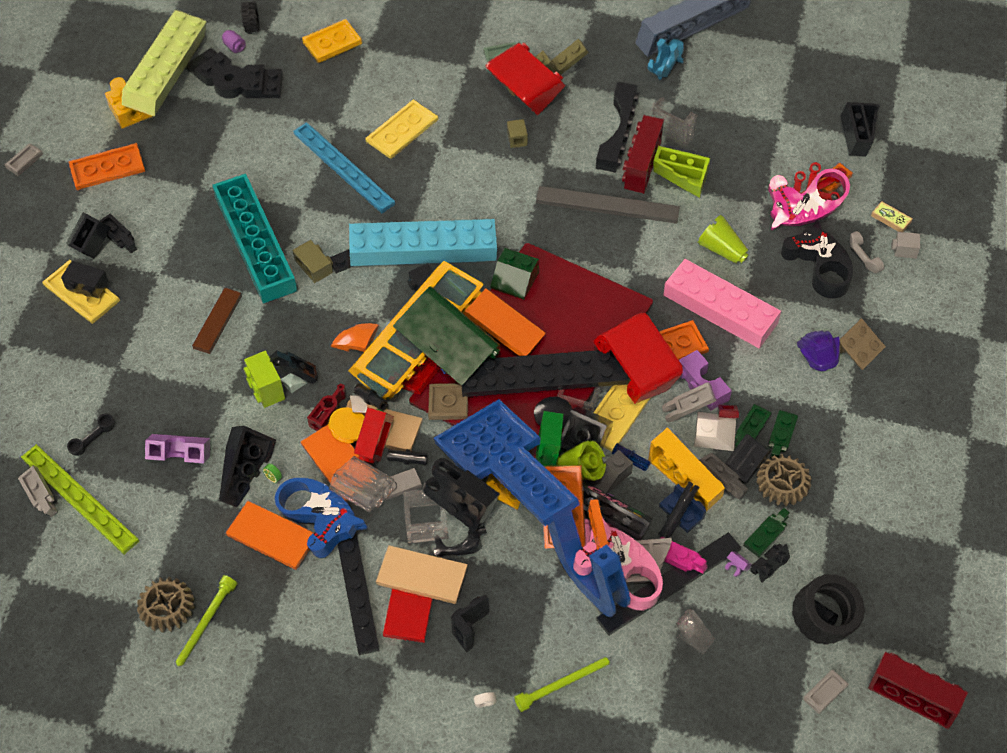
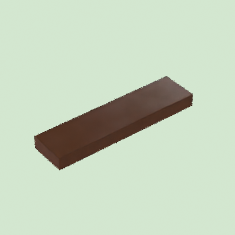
(217, 320)

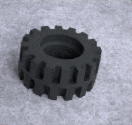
(250, 16)

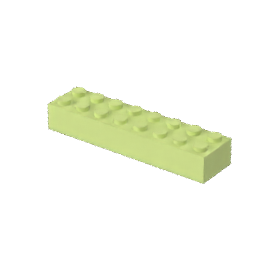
(163, 63)

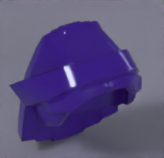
(820, 350)

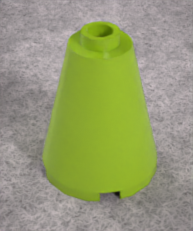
(724, 241)
(588, 455)

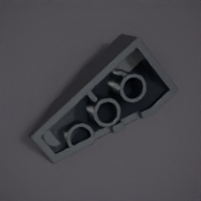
(243, 458)

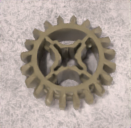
(780, 489)
(180, 593)

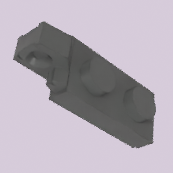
(724, 474)

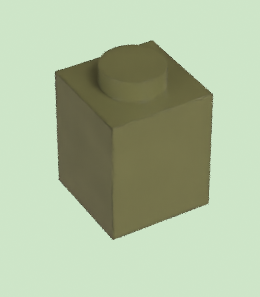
(517, 133)

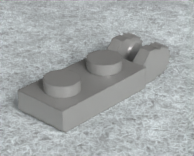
(689, 402)

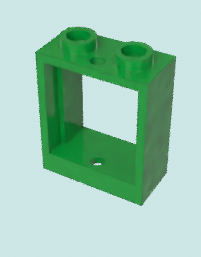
(550, 438)

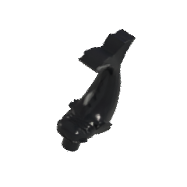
(470, 545)

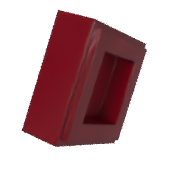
(728, 411)

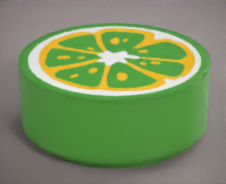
(272, 473)

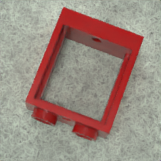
(373, 435)

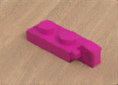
(685, 558)

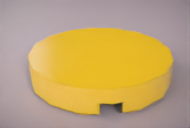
(346, 424)

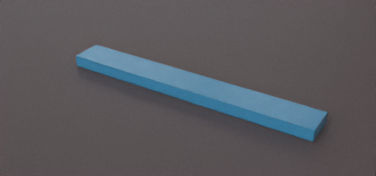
(344, 168)

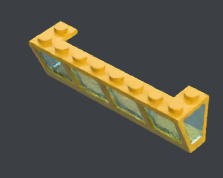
(392, 355)

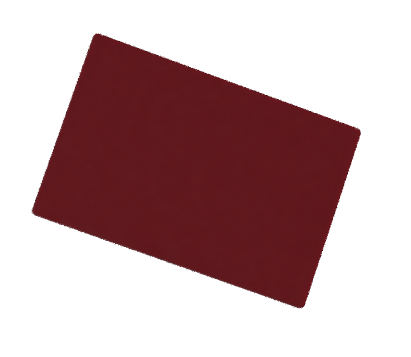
(572, 311)

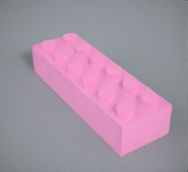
(722, 303)

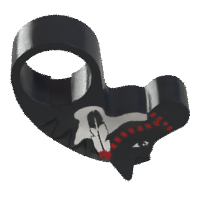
(827, 256)

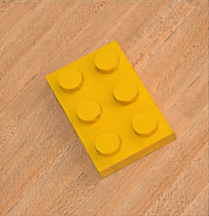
(332, 40)

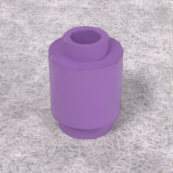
(233, 41)

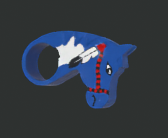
(326, 509)

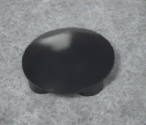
(552, 404)

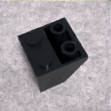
(88, 235)

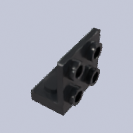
(465, 617)

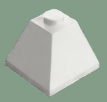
(715, 432)

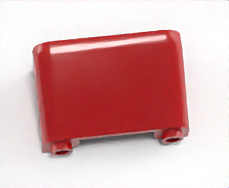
(526, 77)
(642, 356)

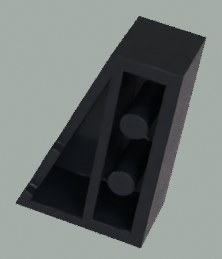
(859, 126)

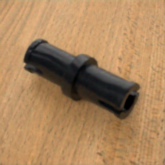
(370, 397)
(407, 456)

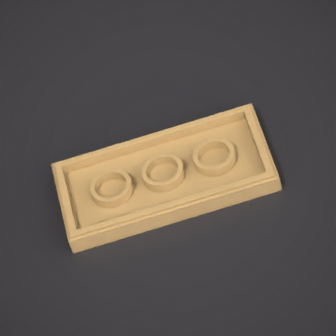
(403, 429)
(422, 574)

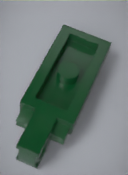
(753, 423)
(782, 432)
(767, 533)

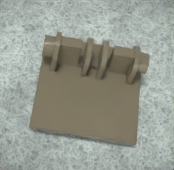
(861, 344)

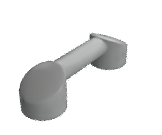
(874, 265)

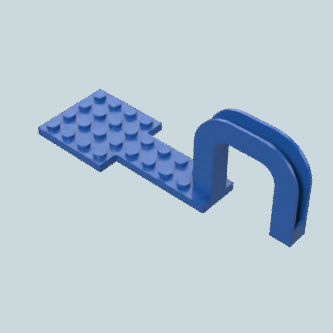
(499, 444)

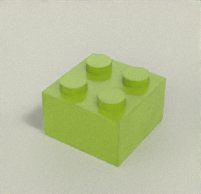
(263, 379)

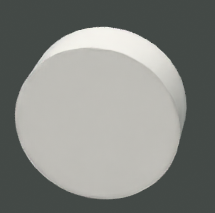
(485, 699)

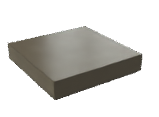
(447, 402)

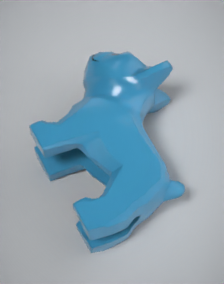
(666, 58)

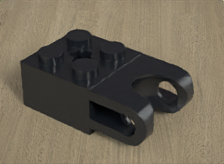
(460, 493)

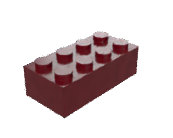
(642, 154)
(917, 690)

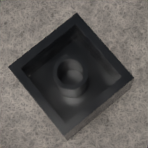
(585, 426)

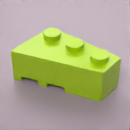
(682, 169)

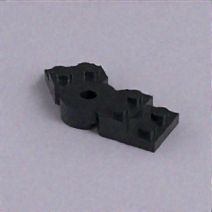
(232, 80)

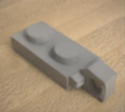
(38, 491)

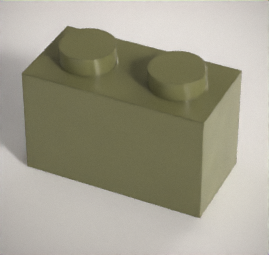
(313, 261)

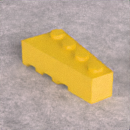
(680, 466)

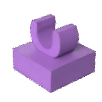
(738, 561)

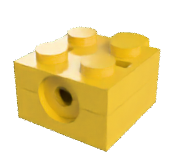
(124, 115)

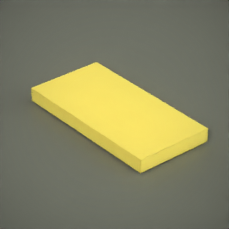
(402, 129)
(88, 307)
(621, 410)

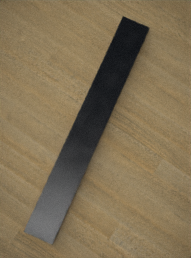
(672, 582)

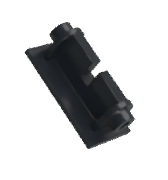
(776, 557)

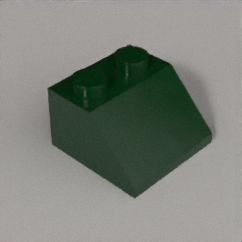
(515, 273)

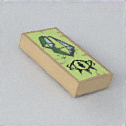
(891, 217)

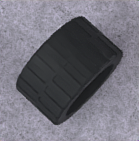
(843, 593)

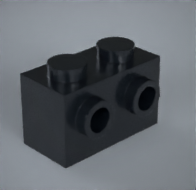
(84, 279)

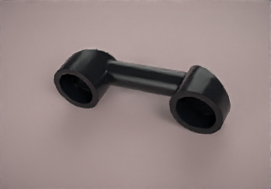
(77, 446)

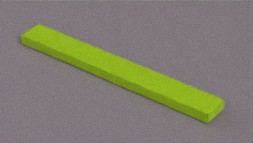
(81, 500)

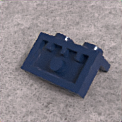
(694, 514)

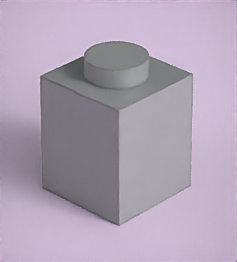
(906, 245)

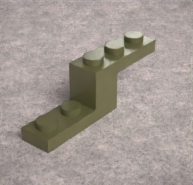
(564, 60)

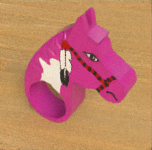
(797, 209)

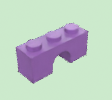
(694, 367)
(166, 446)

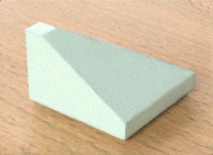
(293, 382)

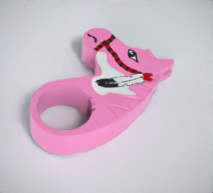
(633, 558)

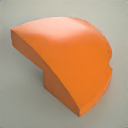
(356, 337)

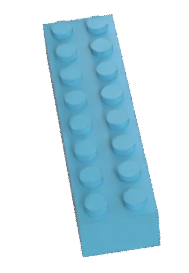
(422, 242)

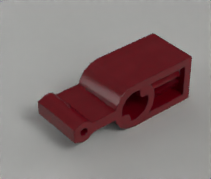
(321, 413)

